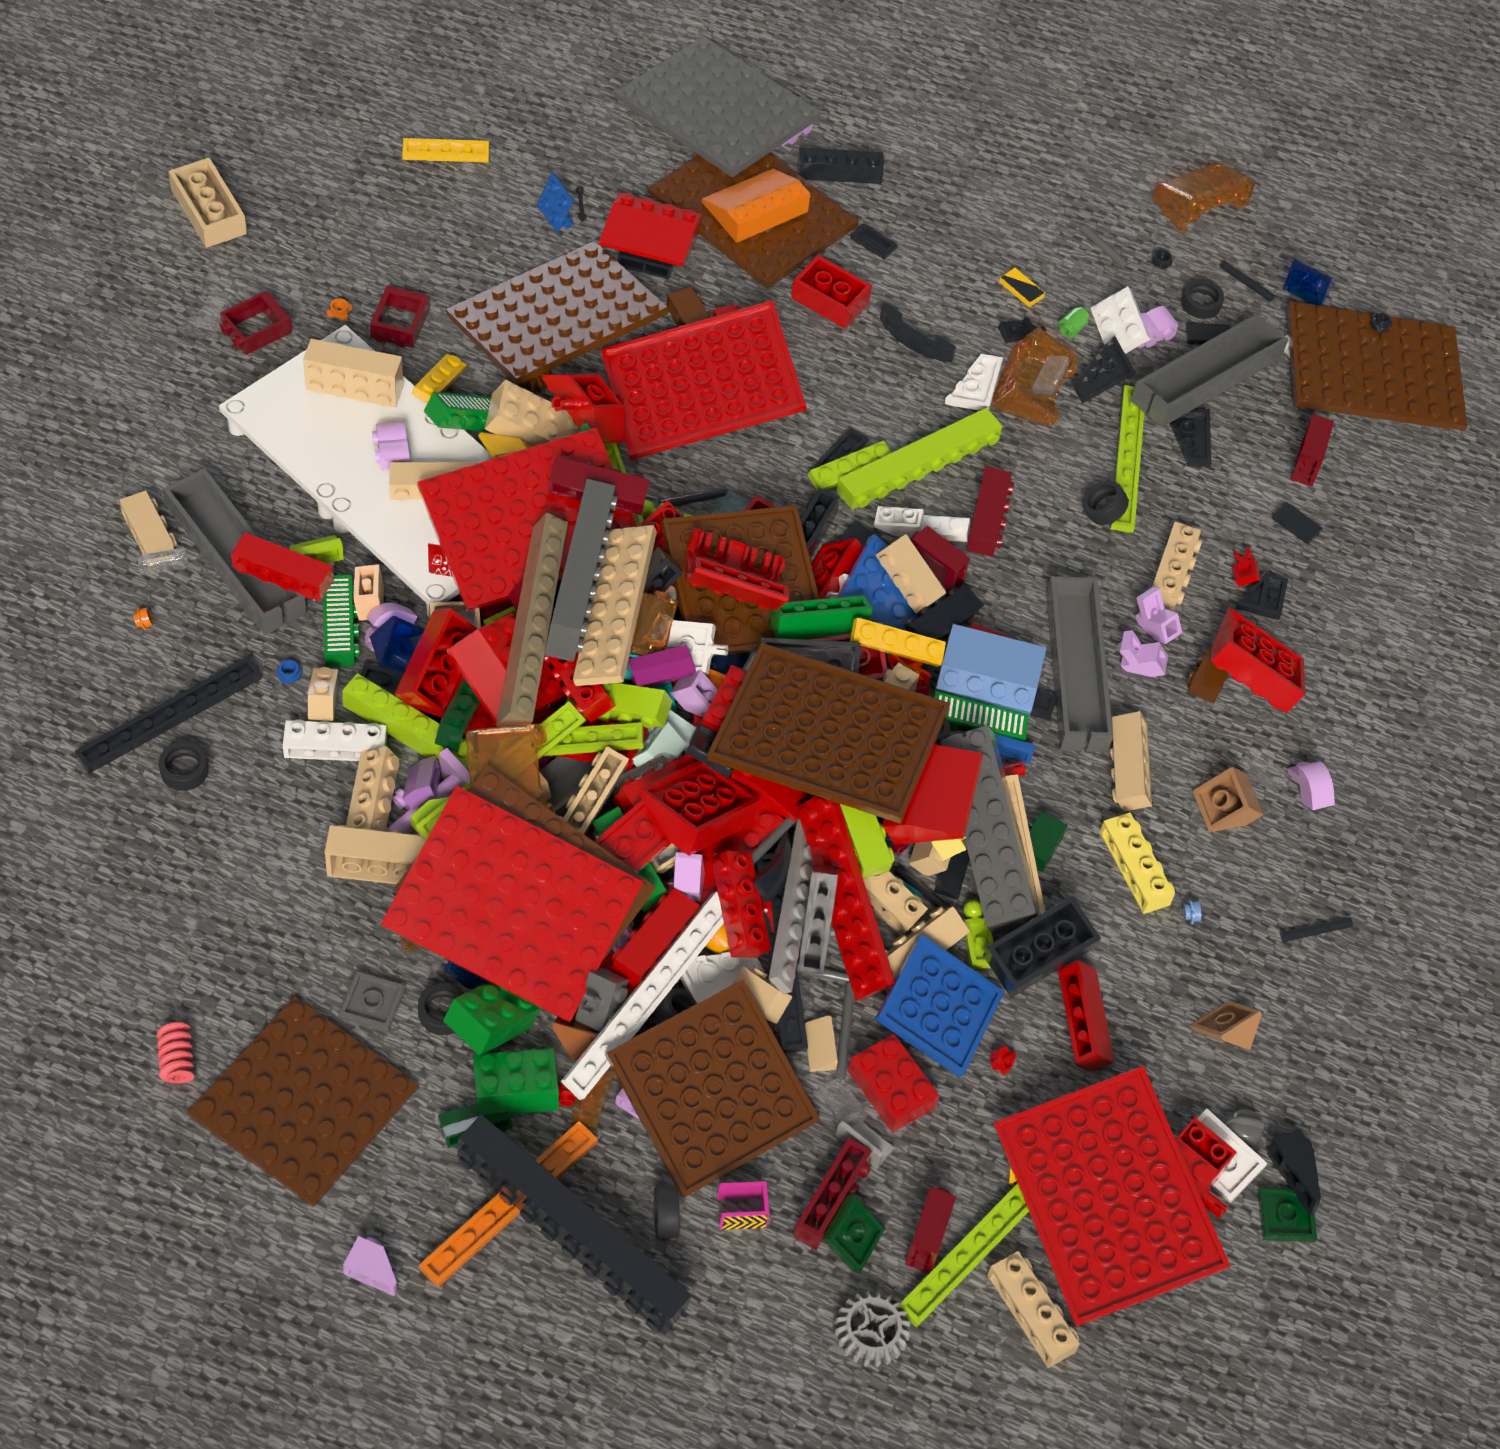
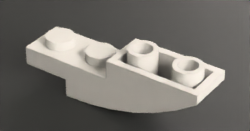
(909, 520)

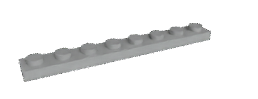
(792, 914)

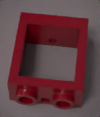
(402, 300)
(257, 304)
(1312, 450)
(944, 553)
(930, 1229)

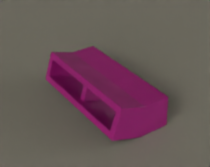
(661, 667)

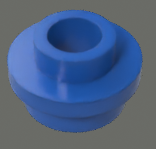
(289, 665)

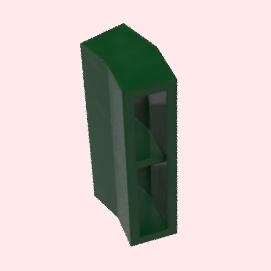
(457, 1121)

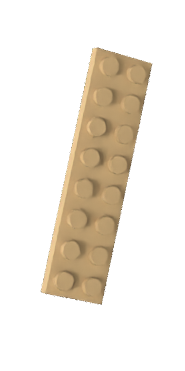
(615, 606)

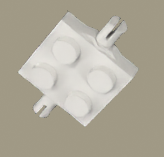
(699, 640)

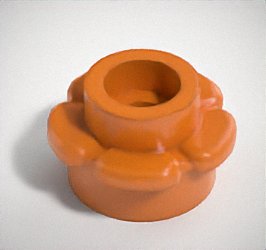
(143, 618)

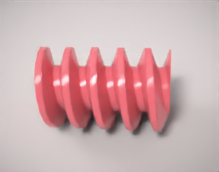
(175, 1053)

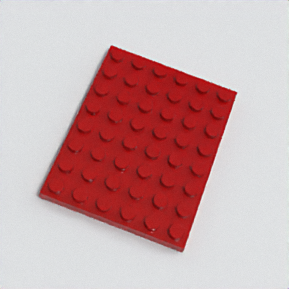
(703, 379)
(490, 509)
(512, 903)
(1110, 1196)

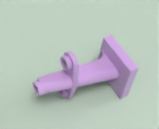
(453, 774)

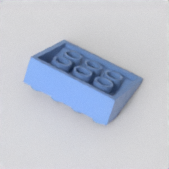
(991, 669)

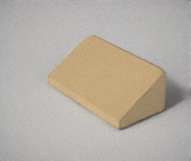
(821, 1044)

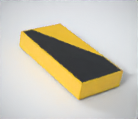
(1022, 287)

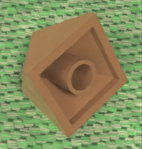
(1231, 1024)

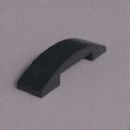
(935, 349)
(773, 877)

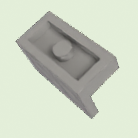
(867, 1137)

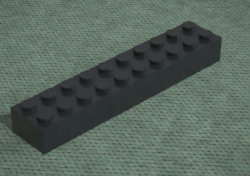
(572, 1225)

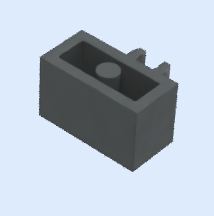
(602, 998)

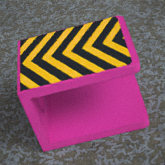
(744, 1190)

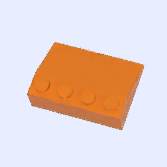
(758, 203)

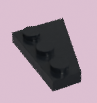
(1104, 371)
(1194, 437)

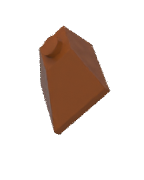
(574, 1036)

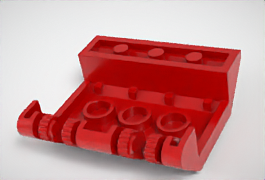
(731, 574)
(484, 661)

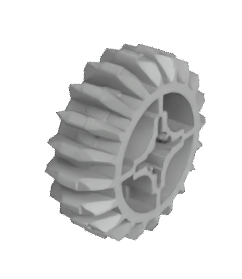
(854, 1339)

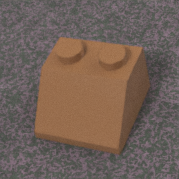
(1228, 801)

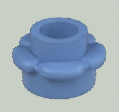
(1192, 911)

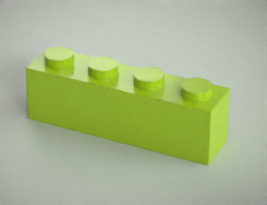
(637, 705)
(868, 842)

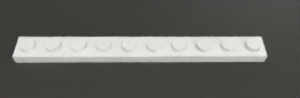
(645, 997)

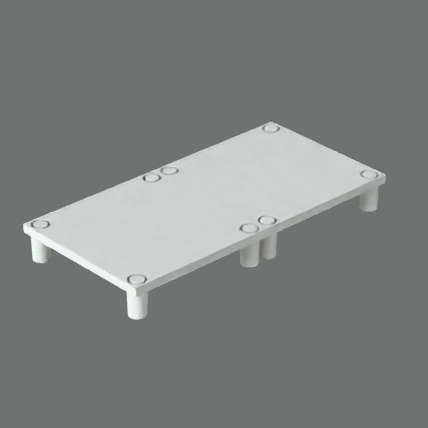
(331, 454)

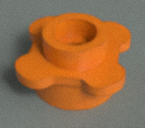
(338, 304)

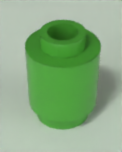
(1073, 322)

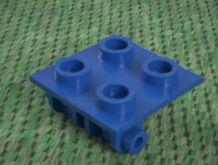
(556, 203)

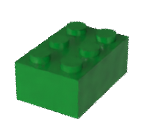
(489, 1017)
(516, 1082)

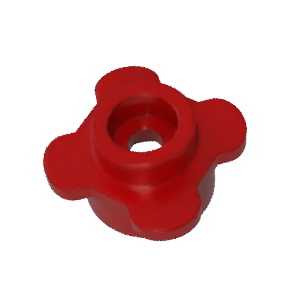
(1002, 1059)

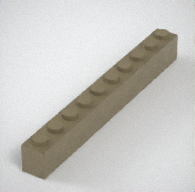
(532, 622)

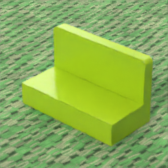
(324, 549)

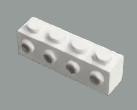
(331, 740)

